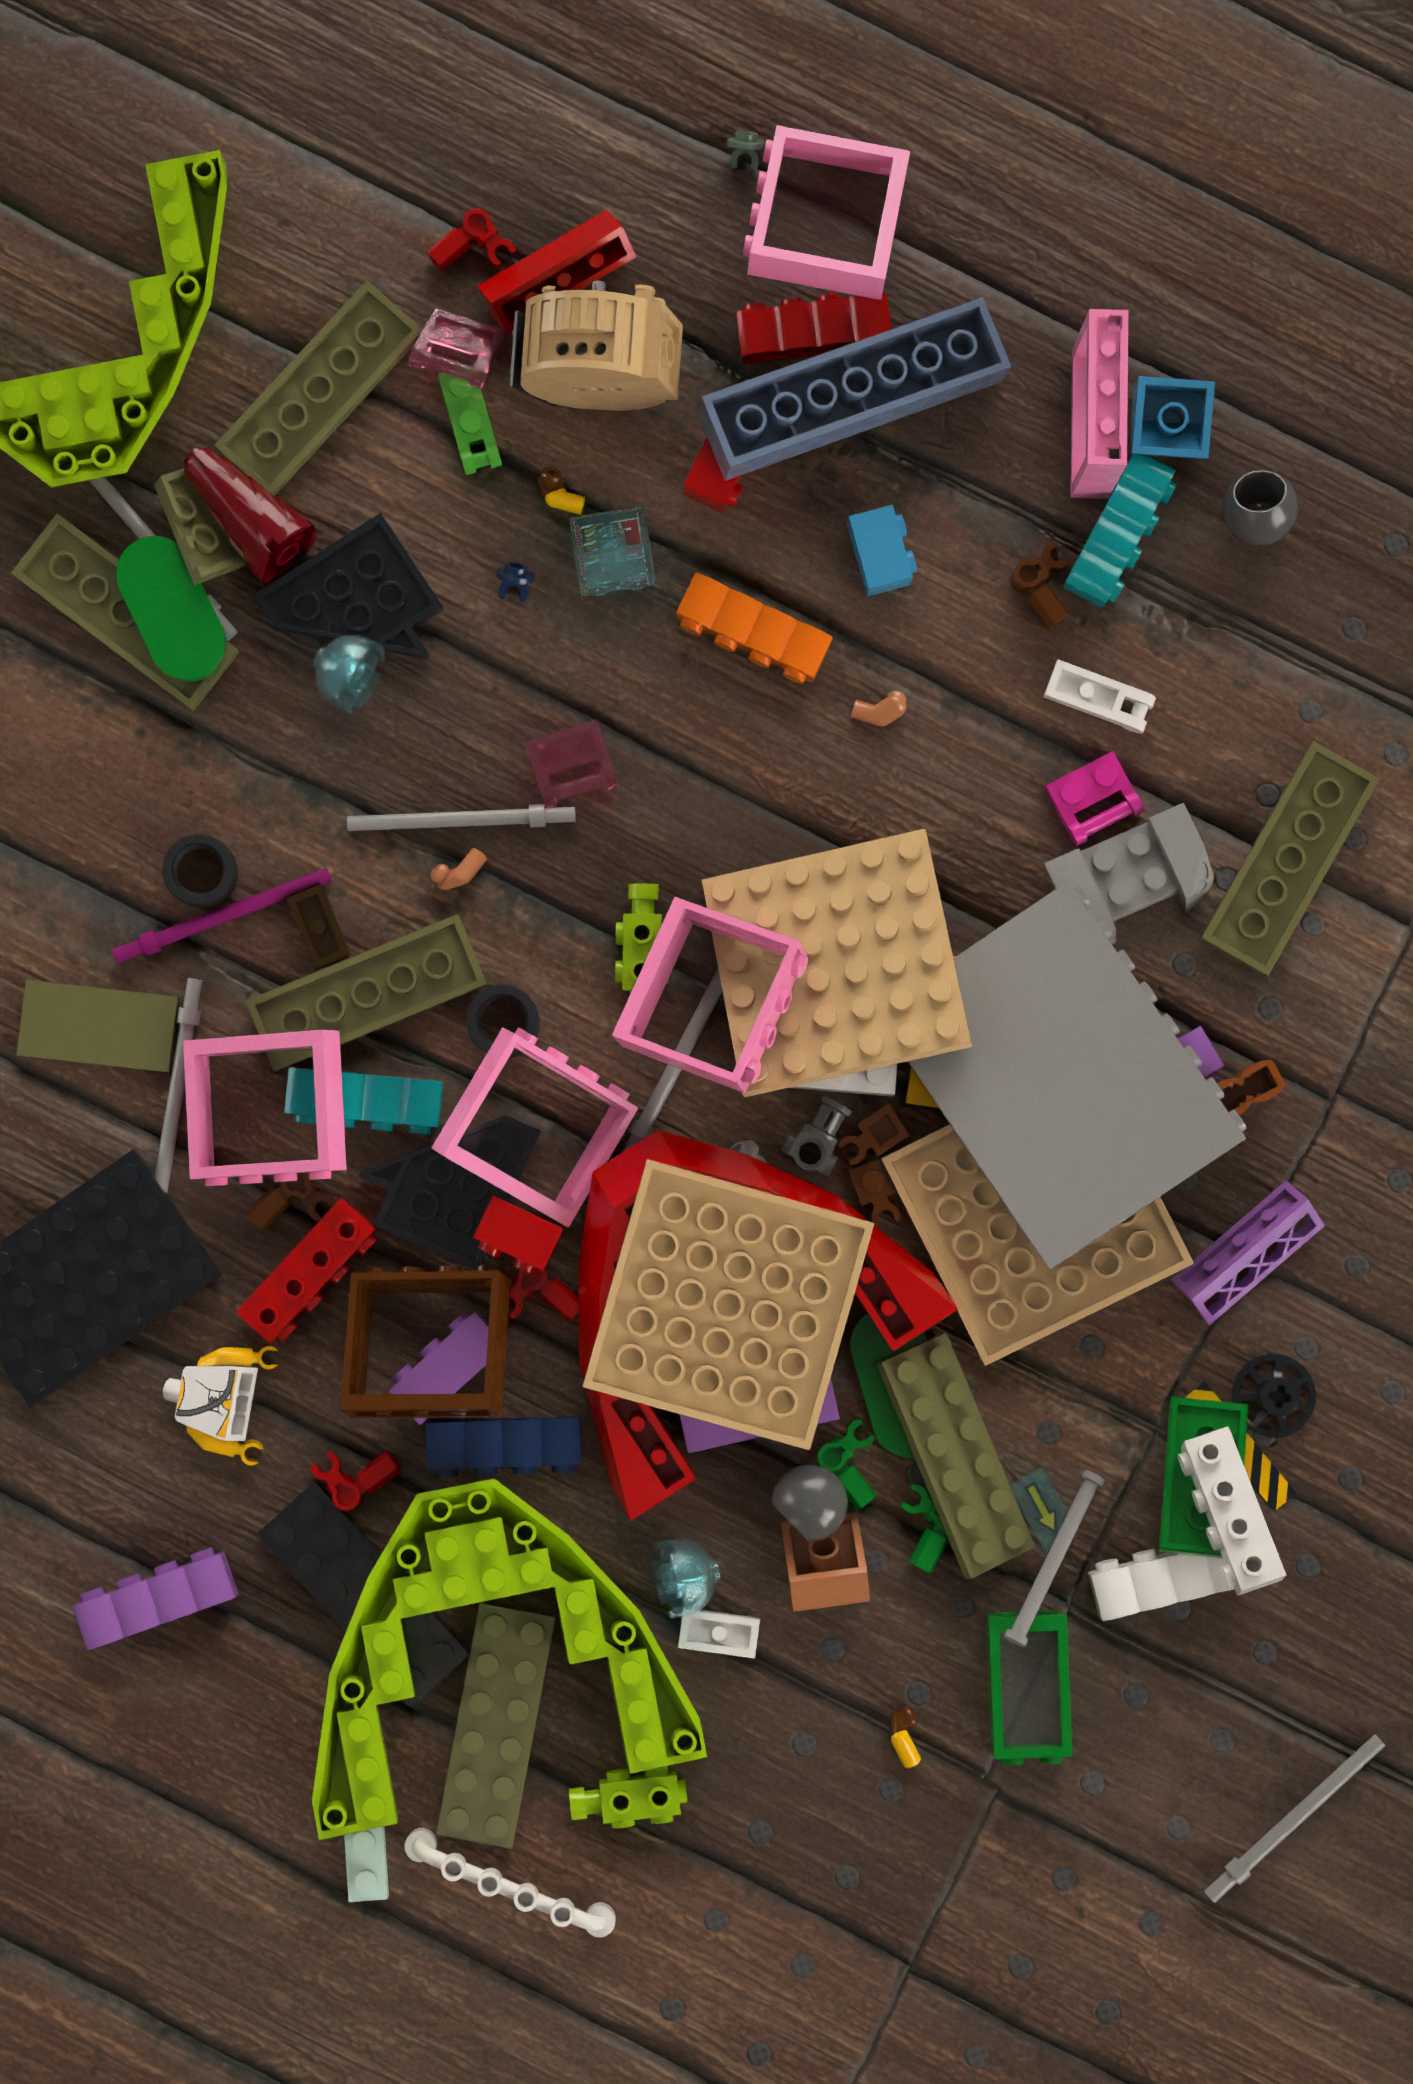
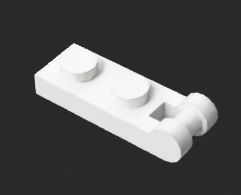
(1098, 696)

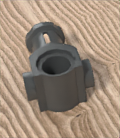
(818, 1135)

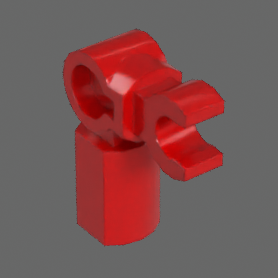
(477, 229)
(554, 1293)
(349, 1494)

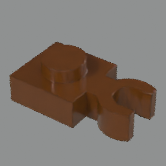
(878, 1132)
(873, 1186)

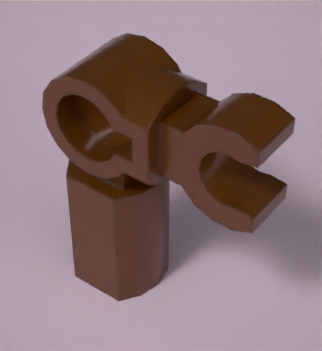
(1028, 580)
(276, 1201)

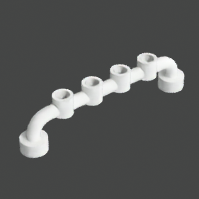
(597, 1920)

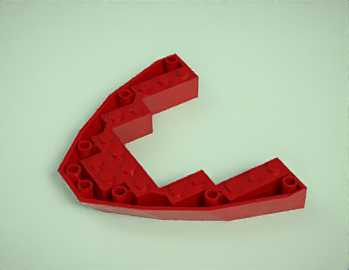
(635, 1443)

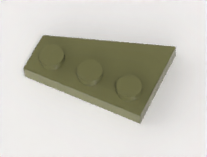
(197, 533)

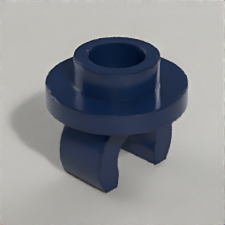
(515, 575)

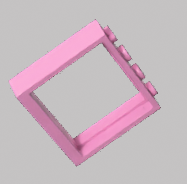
(812, 269)
(1099, 403)
(659, 966)
(327, 1103)
(595, 1155)

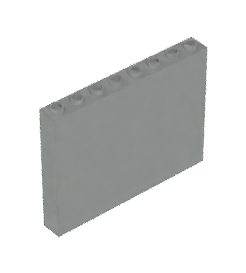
(1072, 1079)

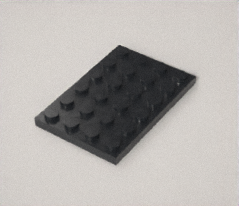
(93, 1276)

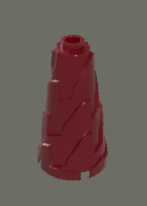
(258, 524)

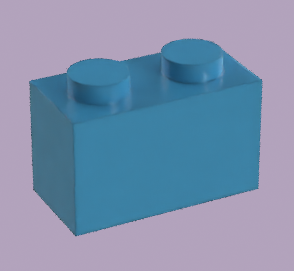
(881, 550)

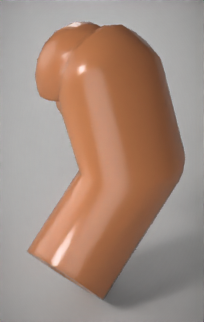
(883, 712)
(461, 875)

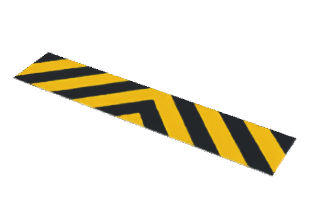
(1258, 1467)

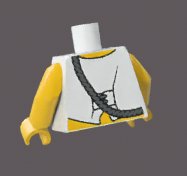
(218, 1398)

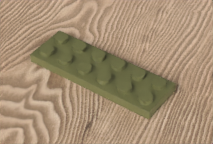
(319, 388)
(82, 584)
(1289, 859)
(372, 988)
(955, 1455)
(496, 1725)

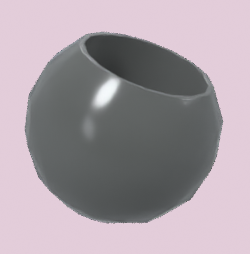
(1260, 507)
(811, 1501)

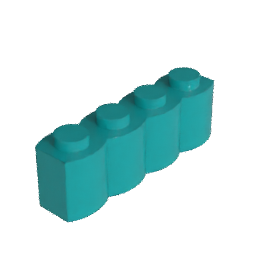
(1119, 529)
(372, 1100)

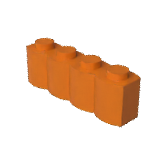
(753, 627)

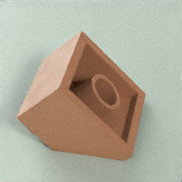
(828, 1569)

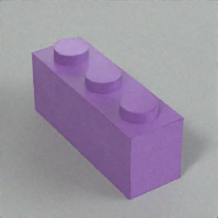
(447, 1363)

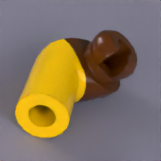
(556, 494)
(900, 1737)

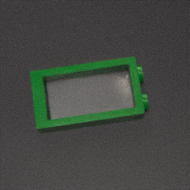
(1029, 1689)

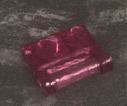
(459, 338)
(568, 751)

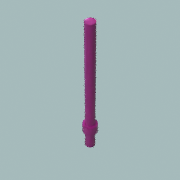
(152, 941)

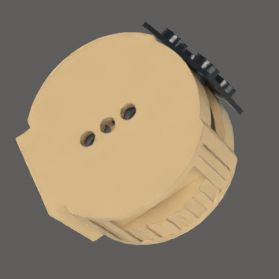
(597, 349)

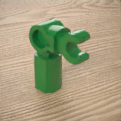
(834, 1458)
(934, 1538)

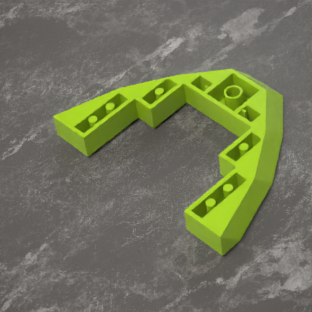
(99, 415)
(466, 1550)

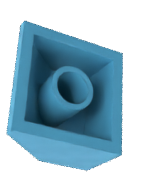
(1172, 417)

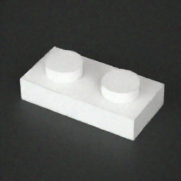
(720, 1633)

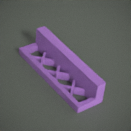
(1245, 1247)

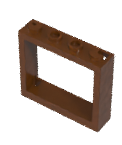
(414, 1280)

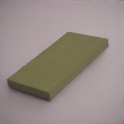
(98, 1026)

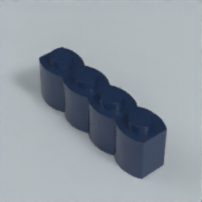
(503, 1443)

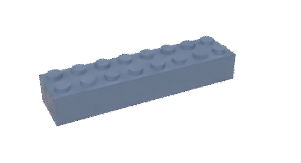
(853, 388)

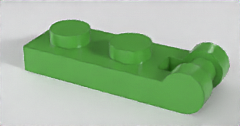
(469, 423)

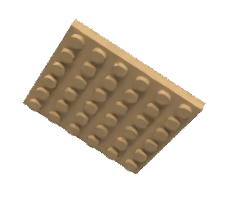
(876, 969)
(993, 1268)
(728, 1304)

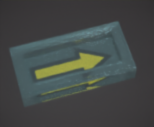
(1040, 1506)

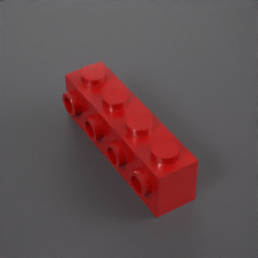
(567, 263)
(307, 1271)

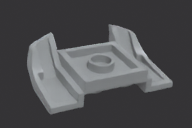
(1139, 868)

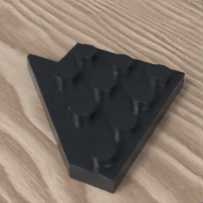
(355, 588)
(442, 1202)

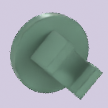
(745, 143)

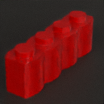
(808, 328)

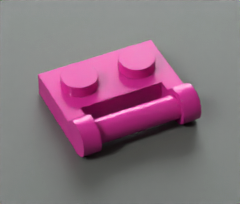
(1089, 786)

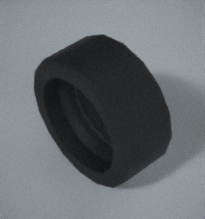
(184, 846)
(496, 993)

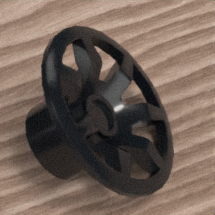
(1276, 1395)

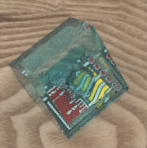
(612, 551)

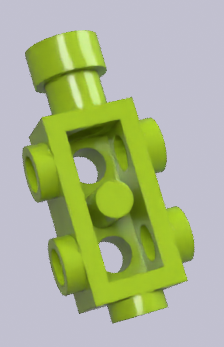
(636, 950)
(637, 1790)

